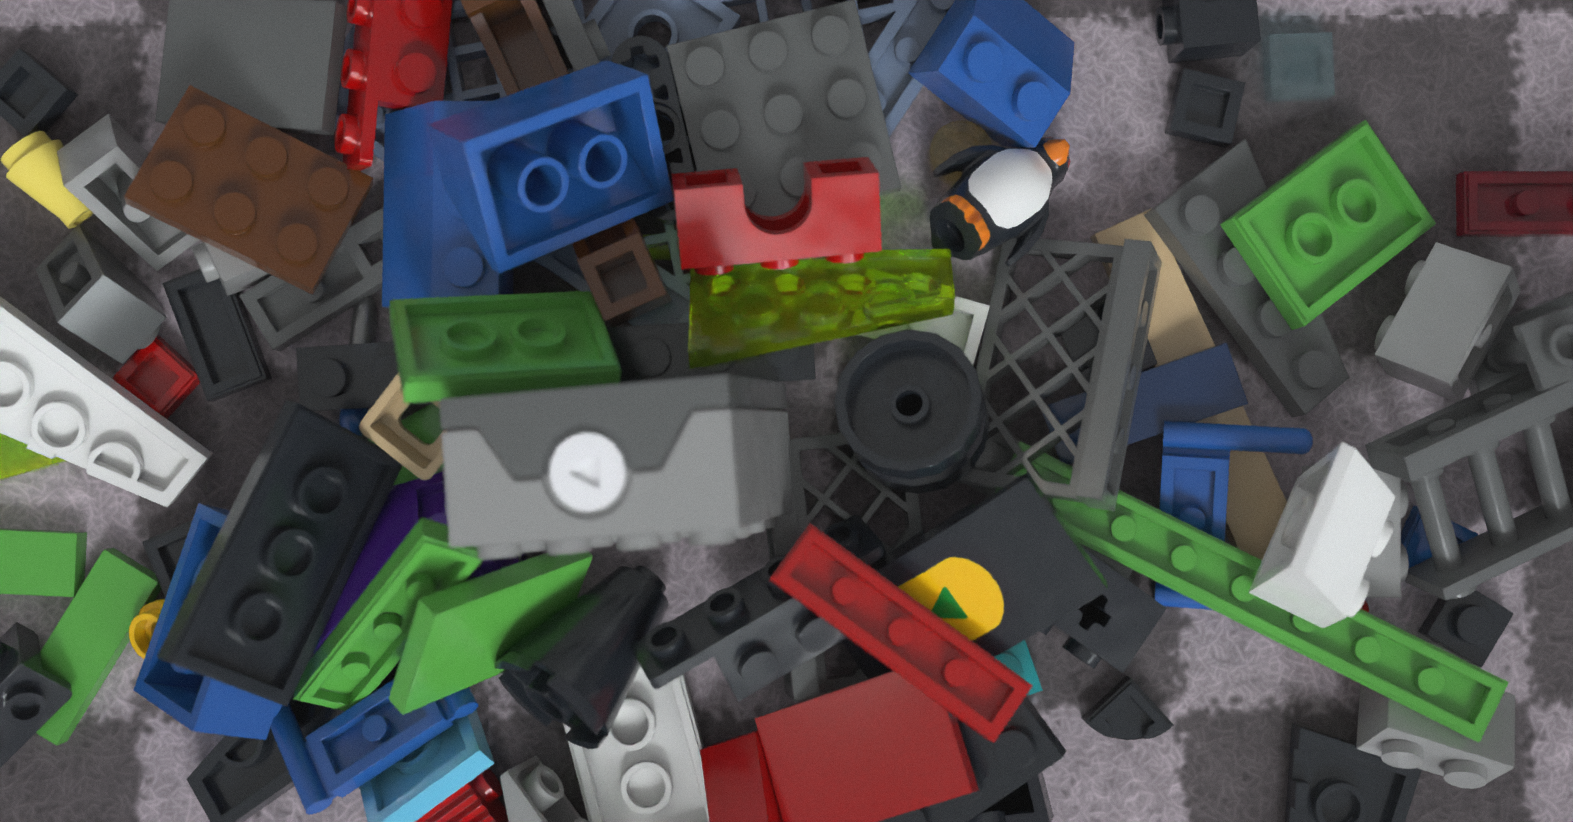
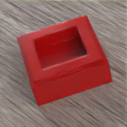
(158, 377)

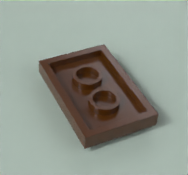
(249, 190)

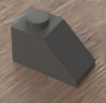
(99, 296)

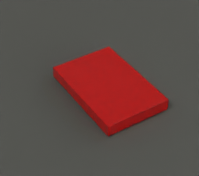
(864, 753)

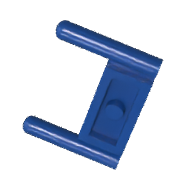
(1198, 475)
(359, 742)

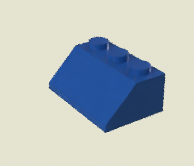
(554, 162)
(424, 236)

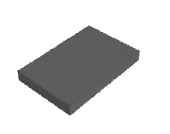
(258, 56)

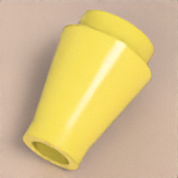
(36, 171)

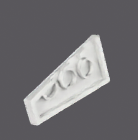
(85, 417)

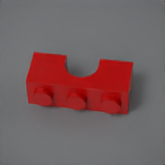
(831, 220)

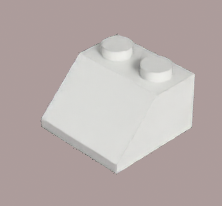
(1327, 540)

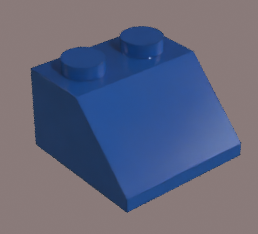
(999, 68)

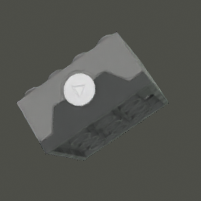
(616, 465)

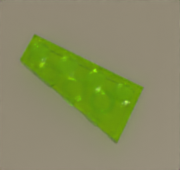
(814, 302)

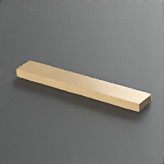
(1179, 330)

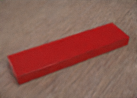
(901, 633)

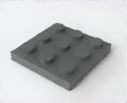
(783, 98)

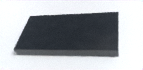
(282, 556)

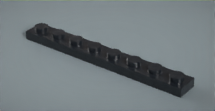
(359, 373)

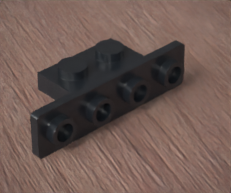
(750, 626)

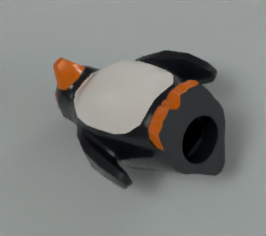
(997, 198)

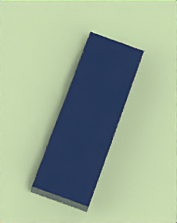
(1173, 391)

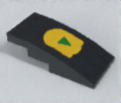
(993, 571)

